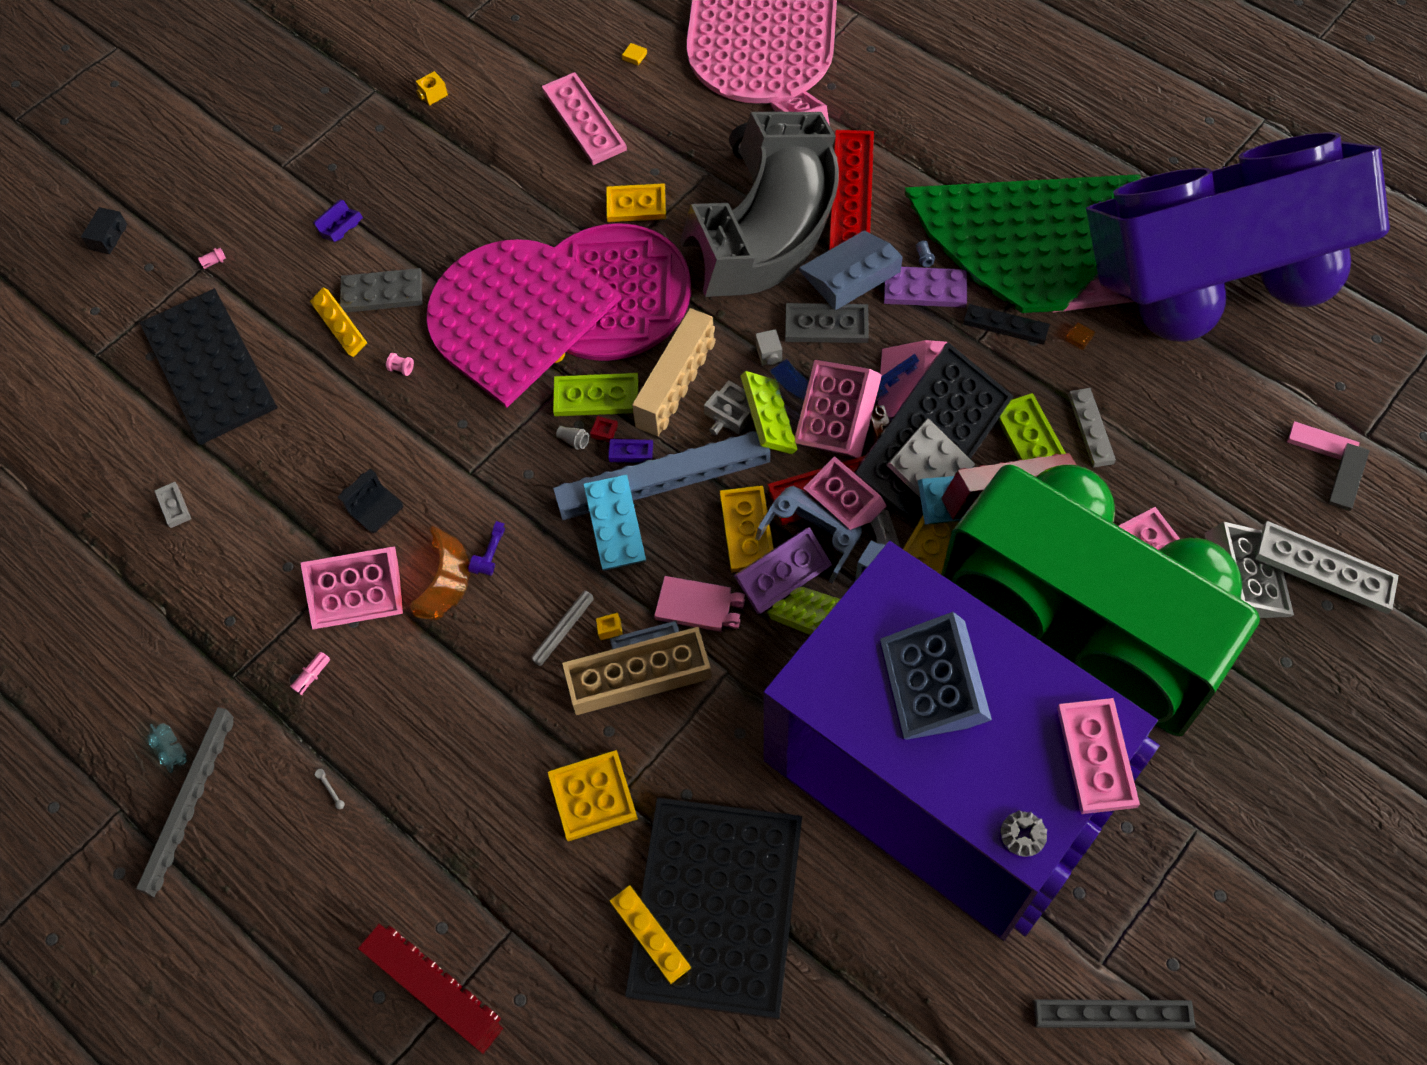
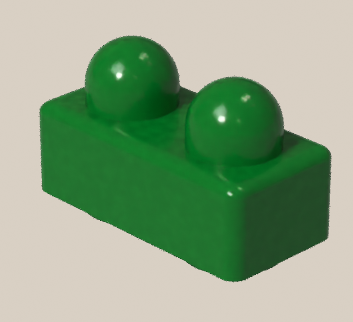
(1130, 615)

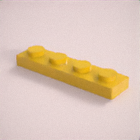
(338, 322)
(650, 934)

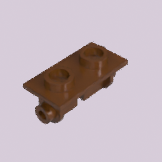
(878, 421)

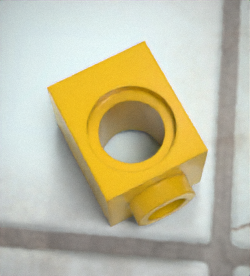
(431, 88)

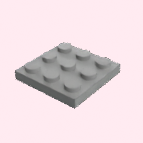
(927, 455)

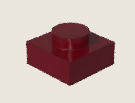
(604, 429)

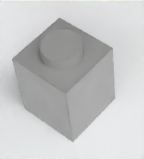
(769, 347)

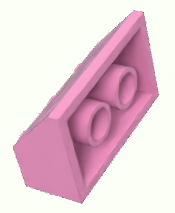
(845, 495)

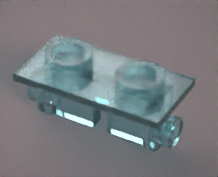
(161, 739)

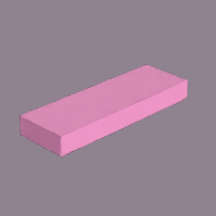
(1318, 440)

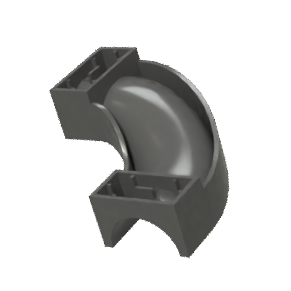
(783, 213)

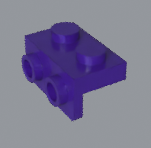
(337, 221)

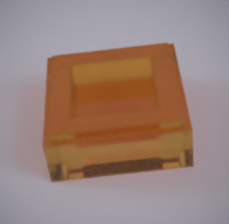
(1080, 336)

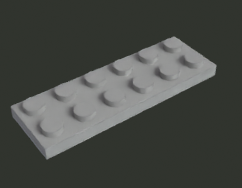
(1327, 567)

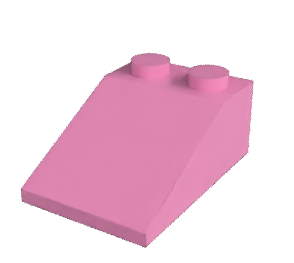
(801, 103)

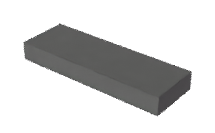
(1348, 477)

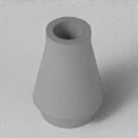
(575, 437)

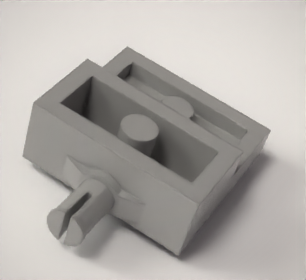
(728, 409)

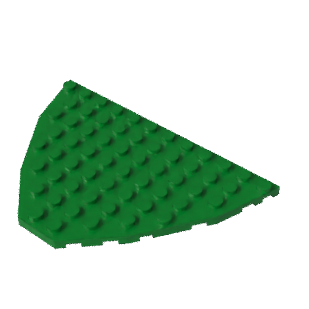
(1019, 236)

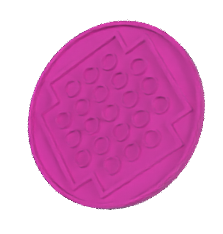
(647, 275)

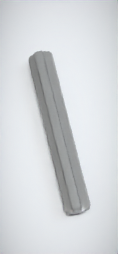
(562, 628)

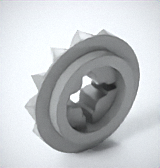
(1023, 846)

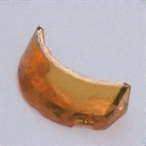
(450, 580)

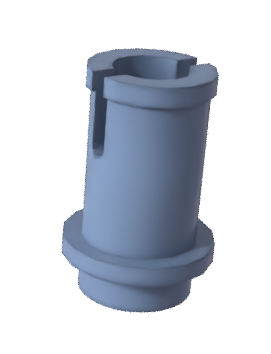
(926, 257)

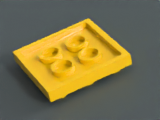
(592, 795)

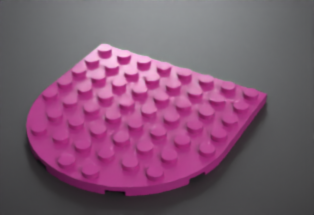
(513, 313)

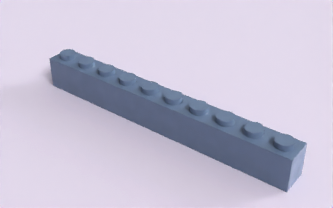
(671, 471)

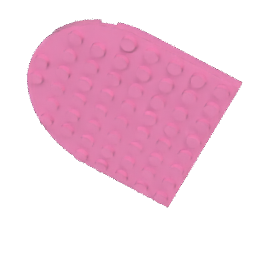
(761, 46)

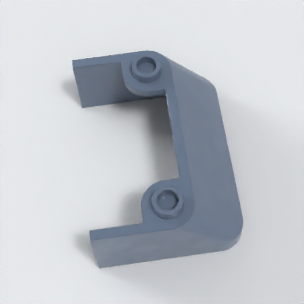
(797, 501)

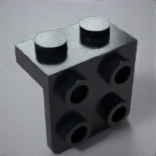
(369, 502)

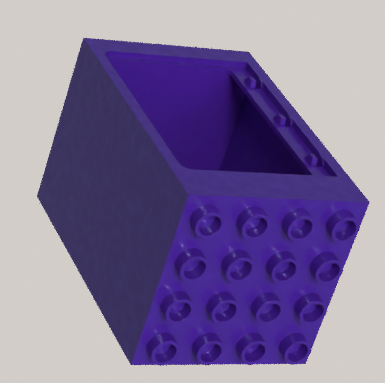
(943, 795)

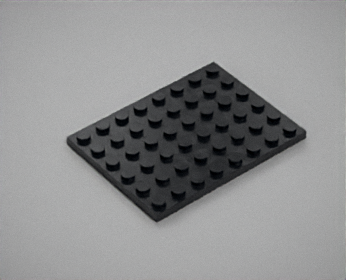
(725, 899)

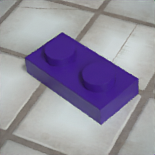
(630, 450)

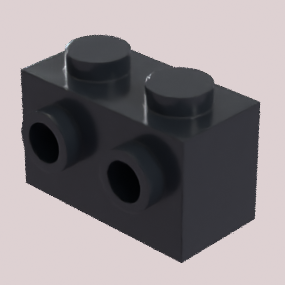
(104, 230)

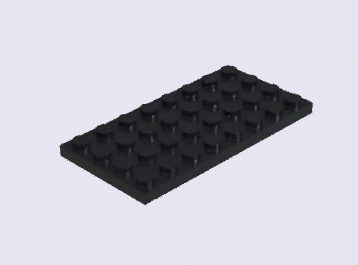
(208, 366)
(957, 400)

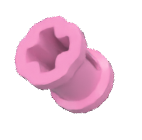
(399, 364)

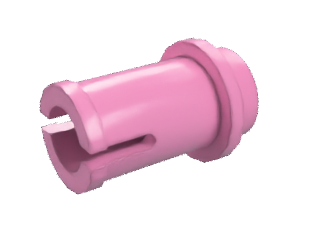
(212, 258)

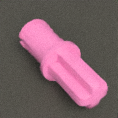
(310, 673)

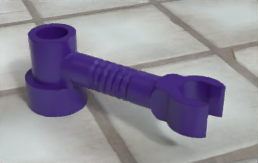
(484, 564)

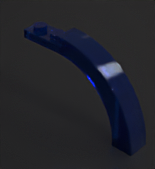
(797, 385)

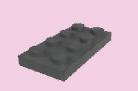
(381, 290)
(825, 324)

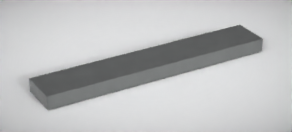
(1114, 1014)

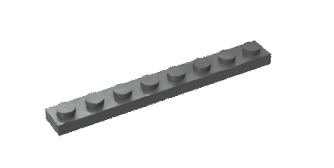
(183, 808)

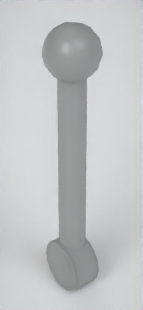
(320, 774)

